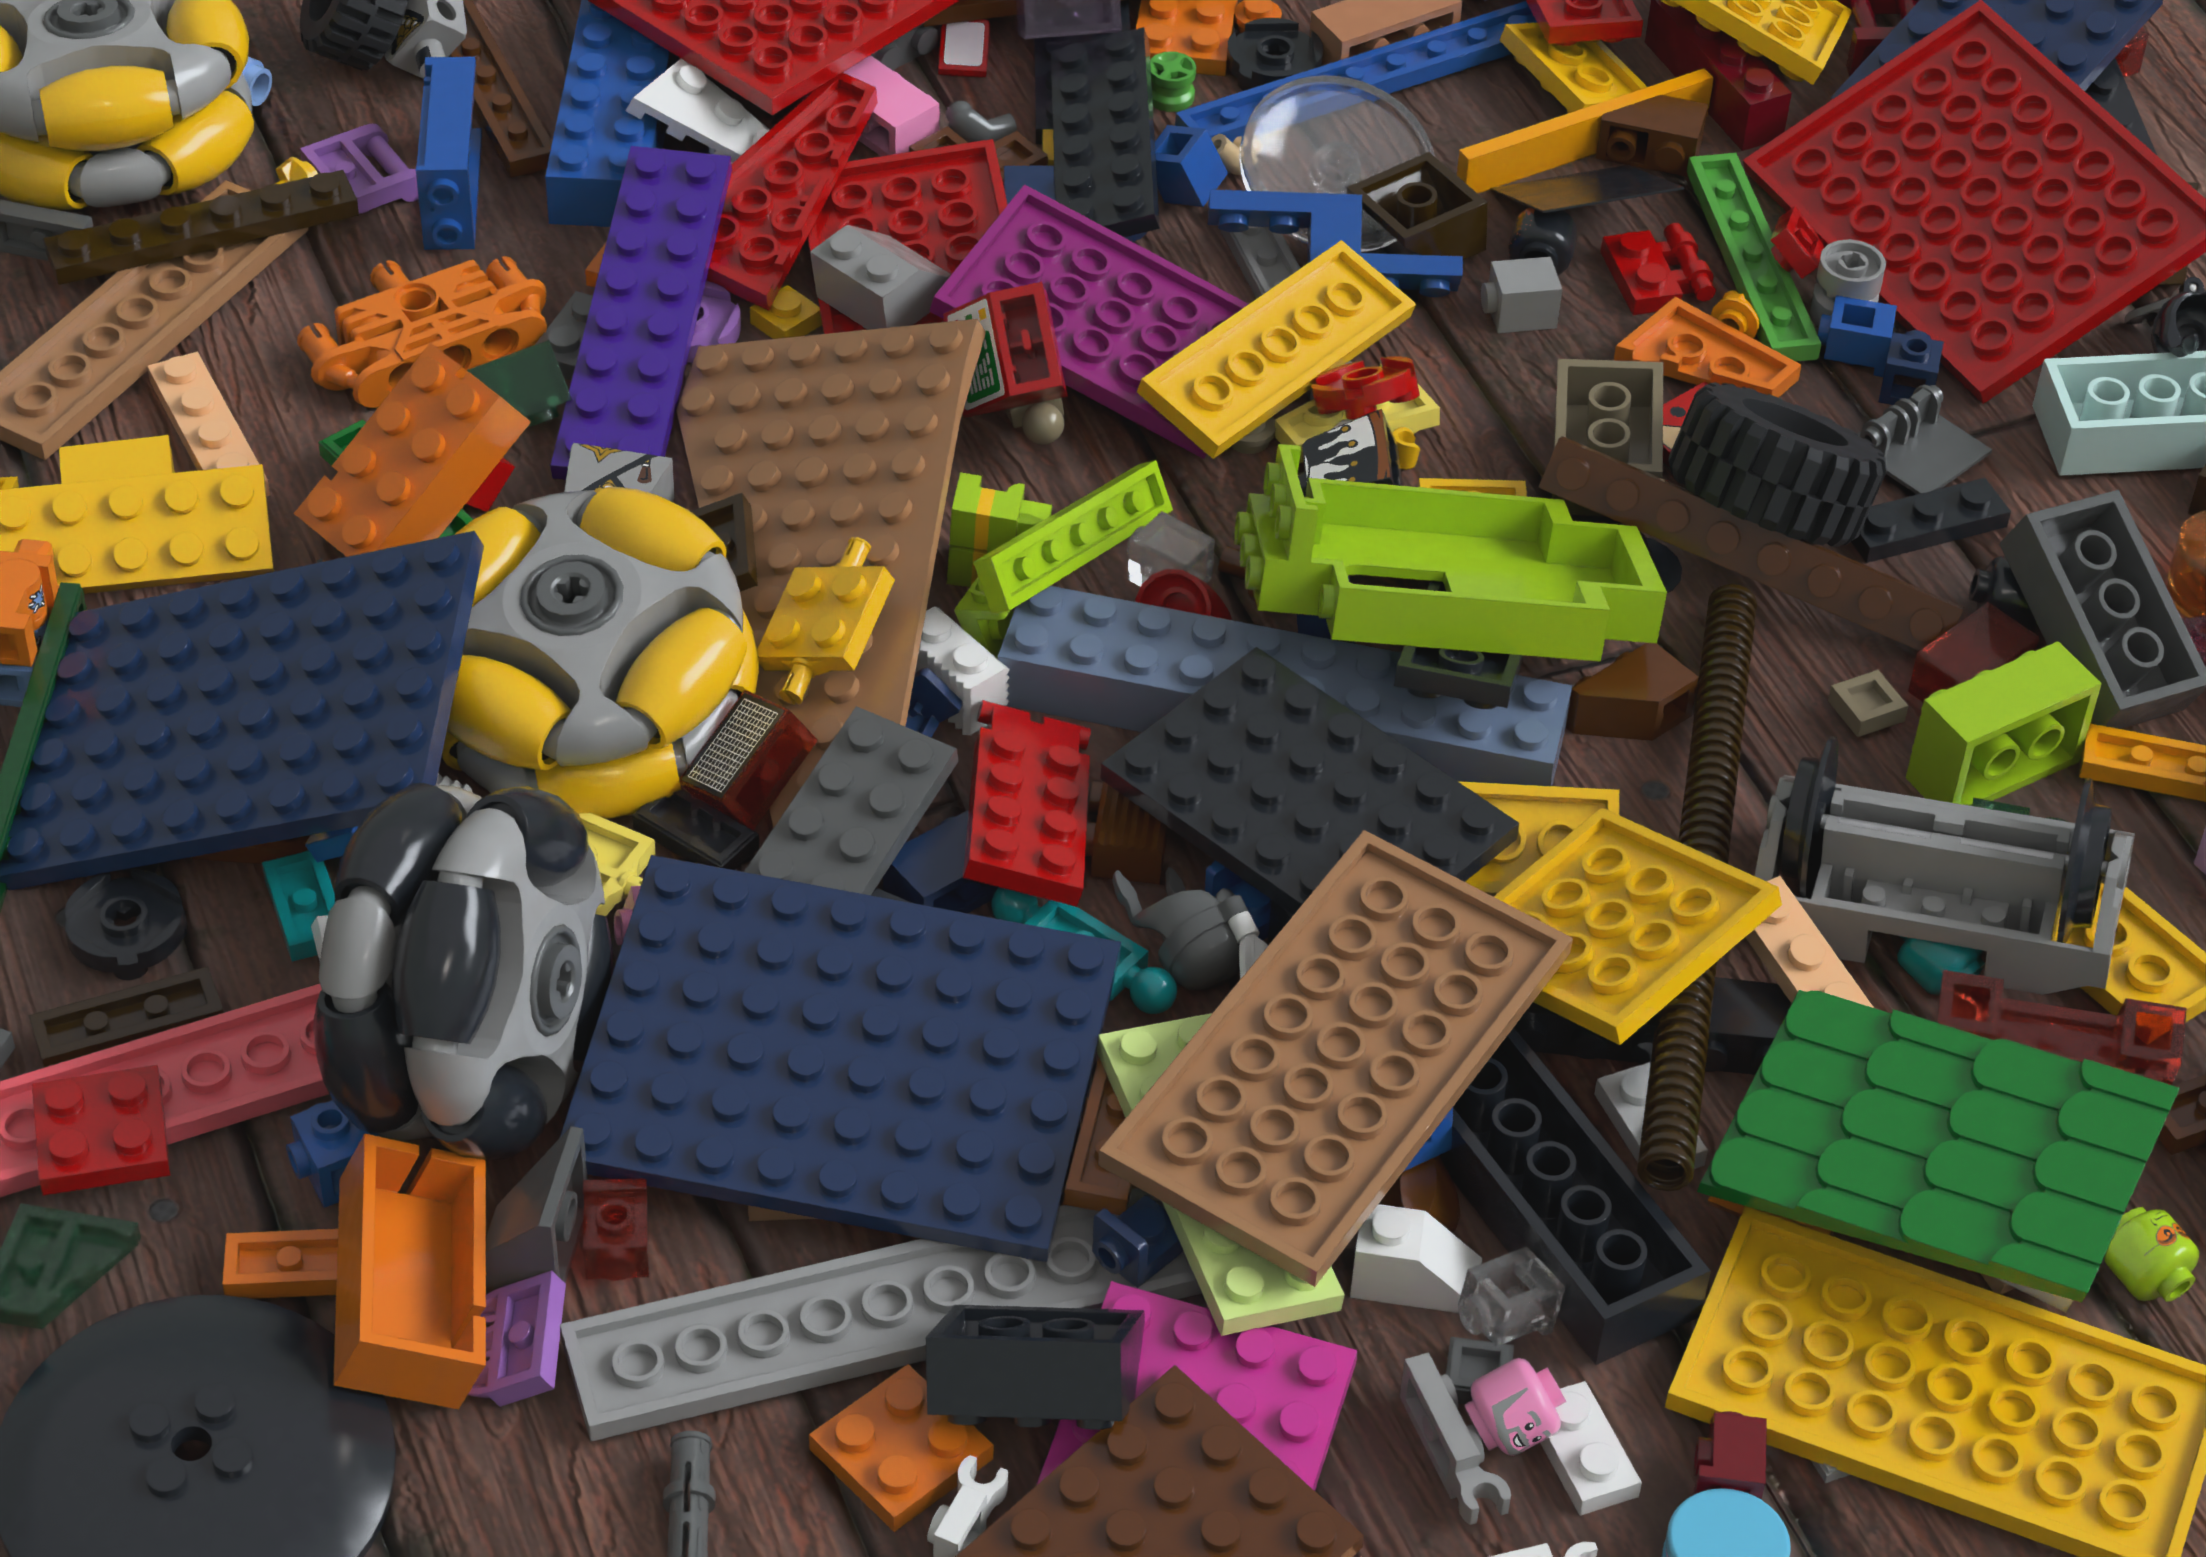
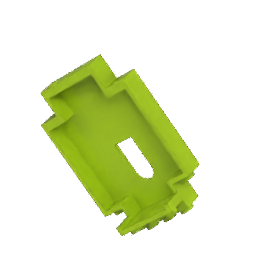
(1510, 565)

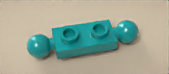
(1151, 988)

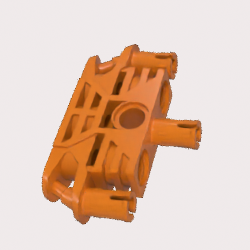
(457, 309)

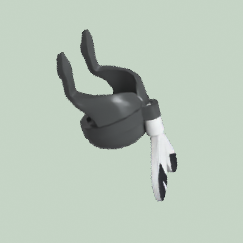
(1202, 934)

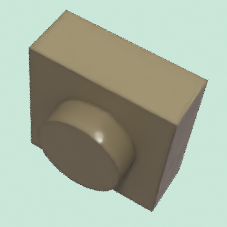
(1868, 703)

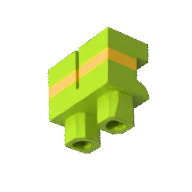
(985, 521)

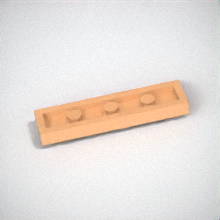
(200, 414)

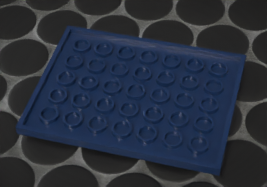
(245, 711)
(845, 1057)

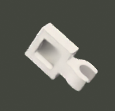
(966, 1517)

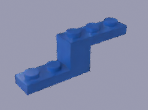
(1328, 222)

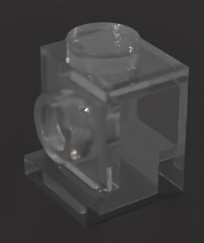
(1496, 1298)

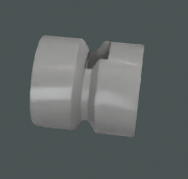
(1846, 270)

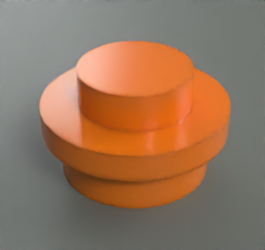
(1255, 9)

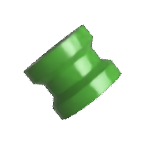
(1172, 81)

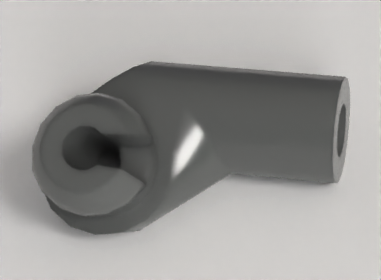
(975, 127)

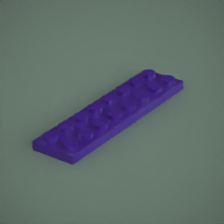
(645, 304)

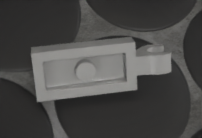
(1450, 1444)

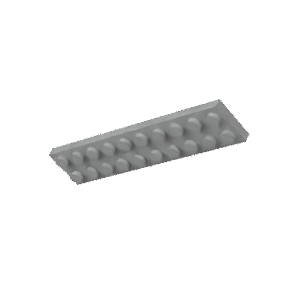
(820, 1323)

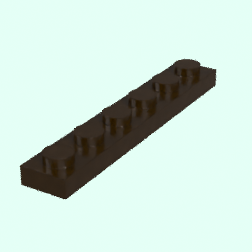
(200, 226)

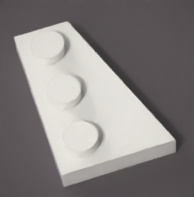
(698, 109)

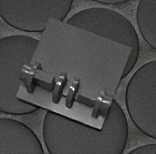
(1921, 445)

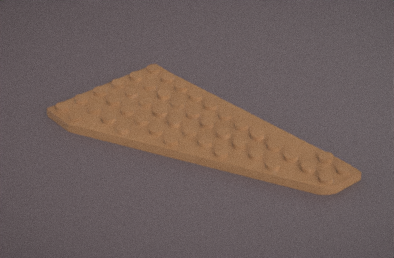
(827, 448)

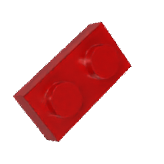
(1796, 243)

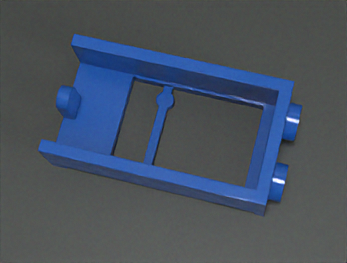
(448, 155)

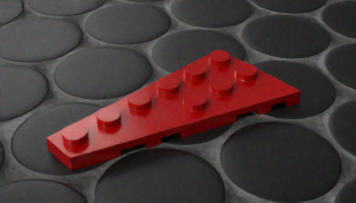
(783, 187)

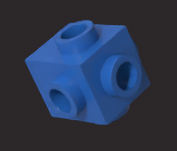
(323, 1148)

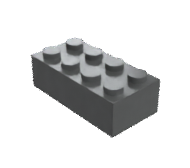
(2107, 606)

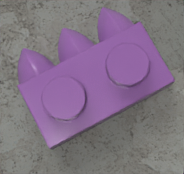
(521, 1339)

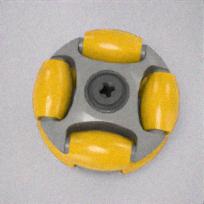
(119, 99)
(597, 649)

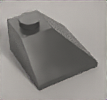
(540, 1218)

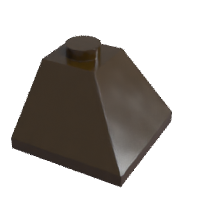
(1426, 208)

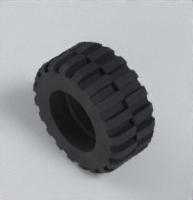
(1777, 464)

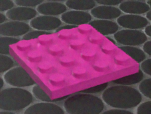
(1266, 1378)

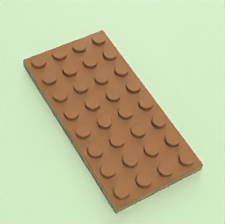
(1336, 1056)

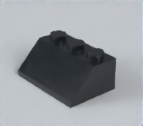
(1034, 1364)

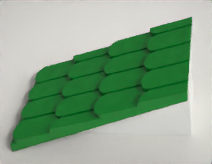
(1941, 1144)

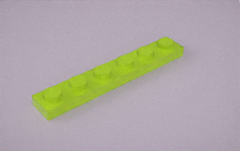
(1071, 537)

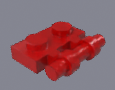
(1644, 272)

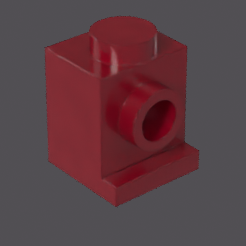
(1732, 1454)

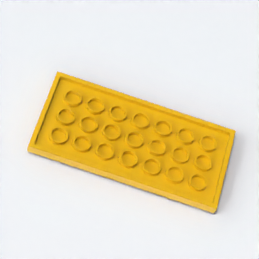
(1949, 1392)

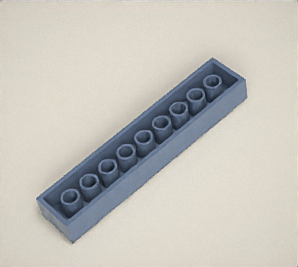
(1139, 661)

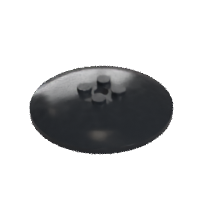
(288, 1461)

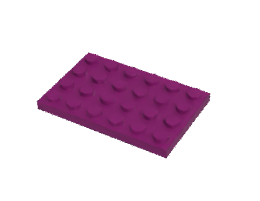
(1109, 300)

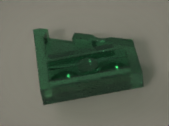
(55, 1259)

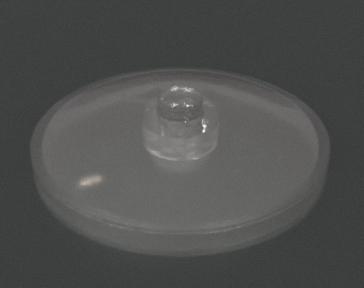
(1325, 137)

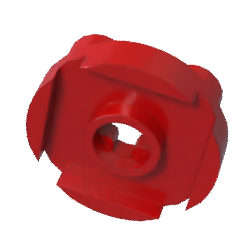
(1361, 388)

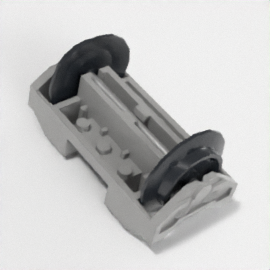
(1950, 875)

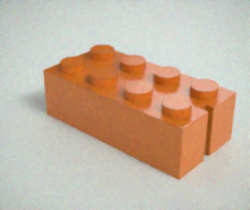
(414, 460)
(411, 1274)

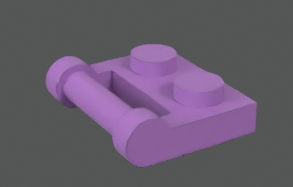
(346, 154)

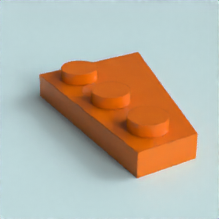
(1707, 350)

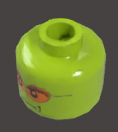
(2152, 1255)

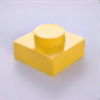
(788, 317)

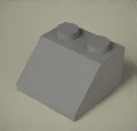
(874, 278)

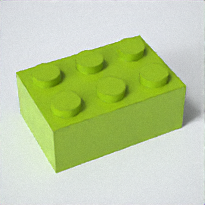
(2003, 728)

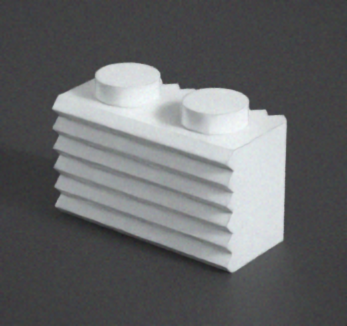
(963, 667)

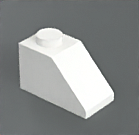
(1410, 1260)

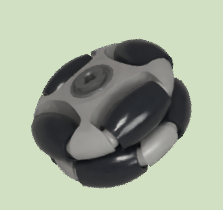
(462, 967)

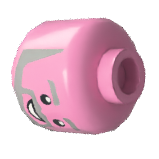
(1515, 1407)

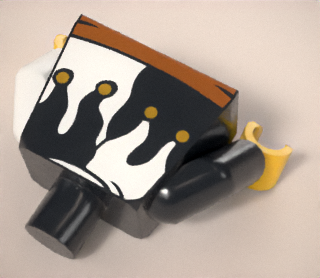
(1360, 452)

